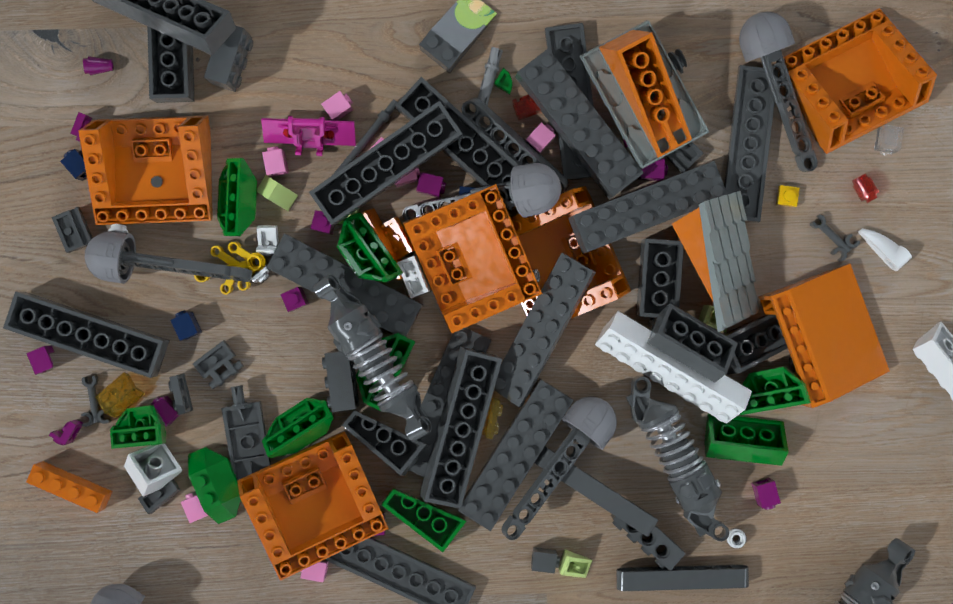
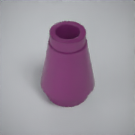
(97, 65)

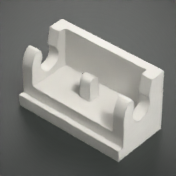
(414, 276)

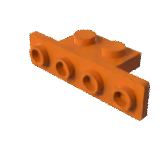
(391, 235)

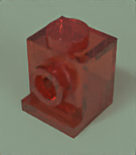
(525, 107)

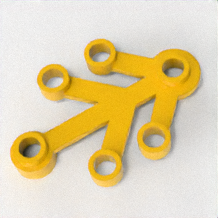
(249, 263)

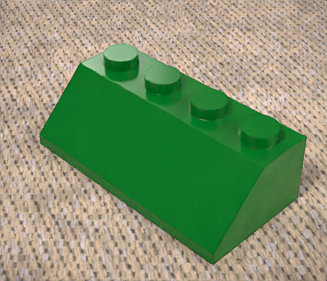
(746, 440)

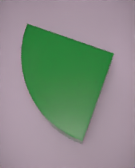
(504, 81)

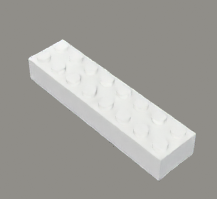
(629, 344)

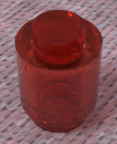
(865, 188)

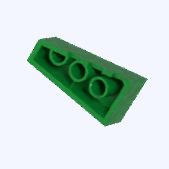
(427, 520)

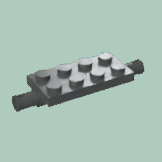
(244, 434)

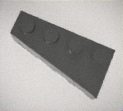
(385, 442)

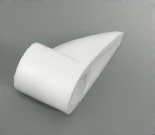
(886, 249)

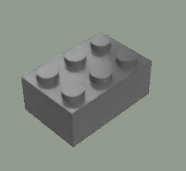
(229, 61)
(340, 381)

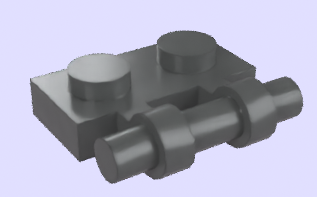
(213, 360)

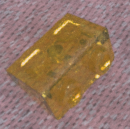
(119, 395)
(491, 427)

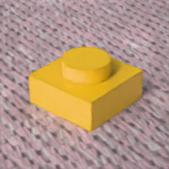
(787, 196)

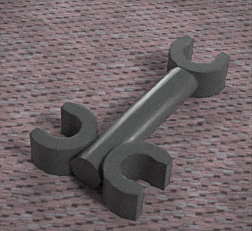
(844, 245)
(95, 415)

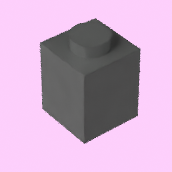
(544, 560)

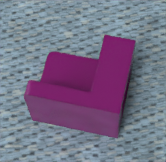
(40, 359)

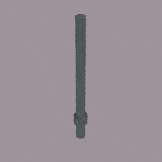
(384, 116)

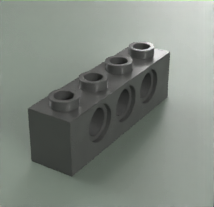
(667, 558)

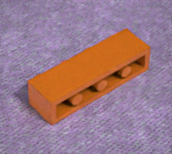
(69, 486)

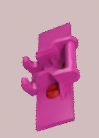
(308, 133)

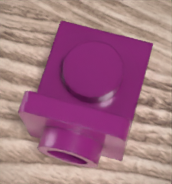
(80, 122)
(68, 432)

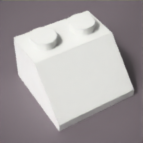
(152, 468)

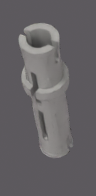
(491, 69)

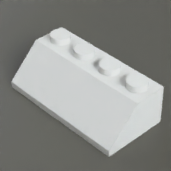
(936, 352)

